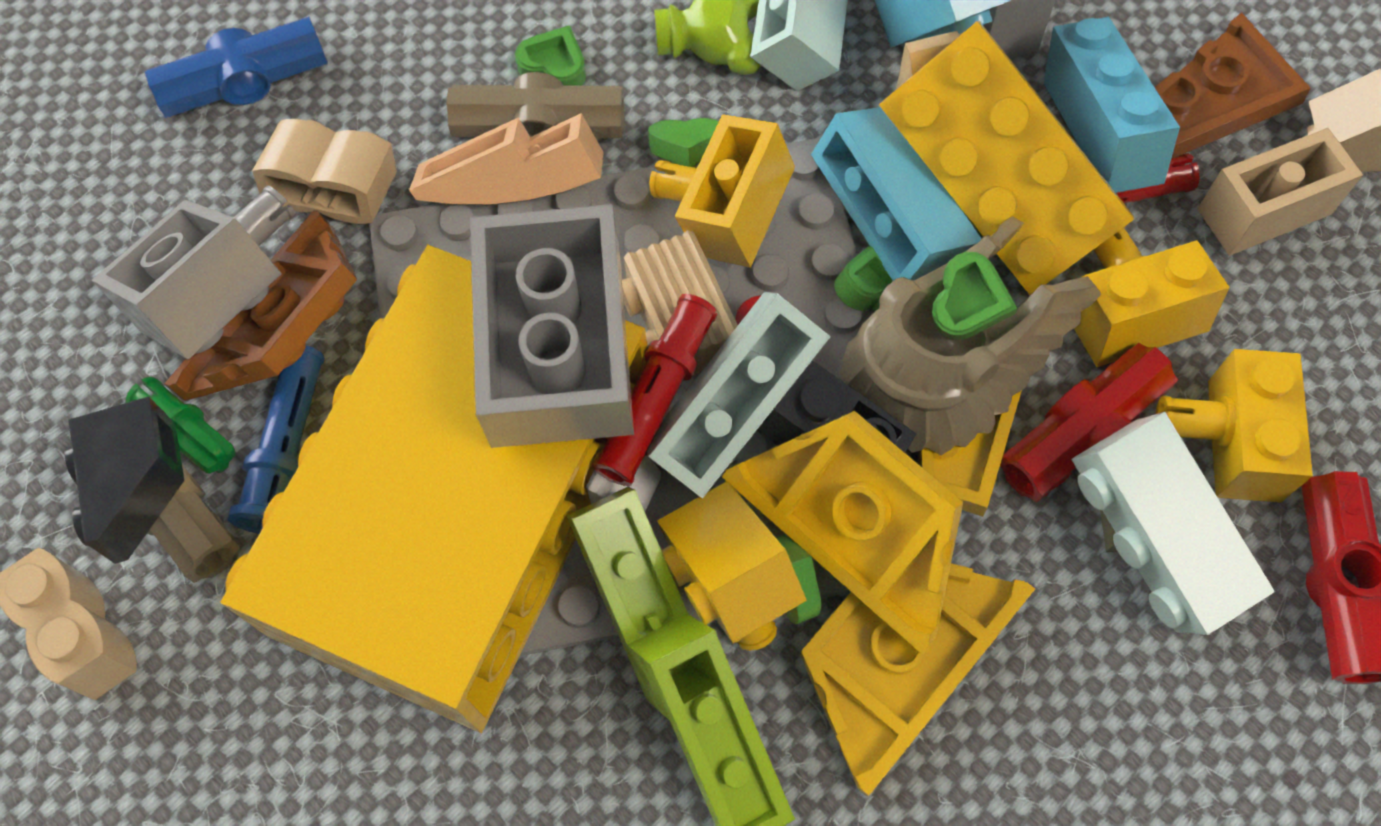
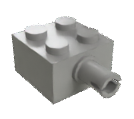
(196, 271)

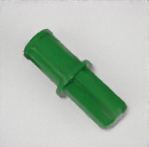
(195, 436)

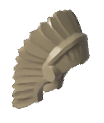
(957, 386)

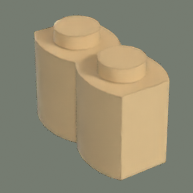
(327, 170)
(65, 625)

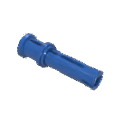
(275, 460)

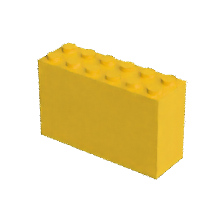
(403, 531)

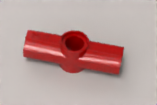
(1085, 418)
(1345, 535)

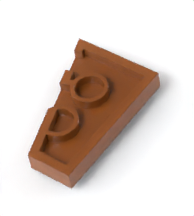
(1230, 87)

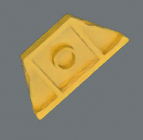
(863, 517)
(884, 689)

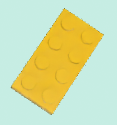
(1005, 157)

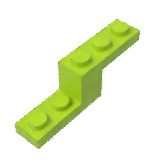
(679, 664)

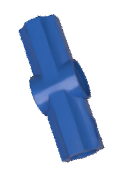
(236, 67)

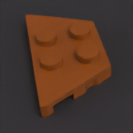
(275, 331)

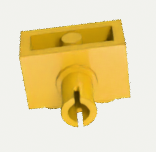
(732, 189)
(1149, 298)
(1254, 425)
(732, 566)

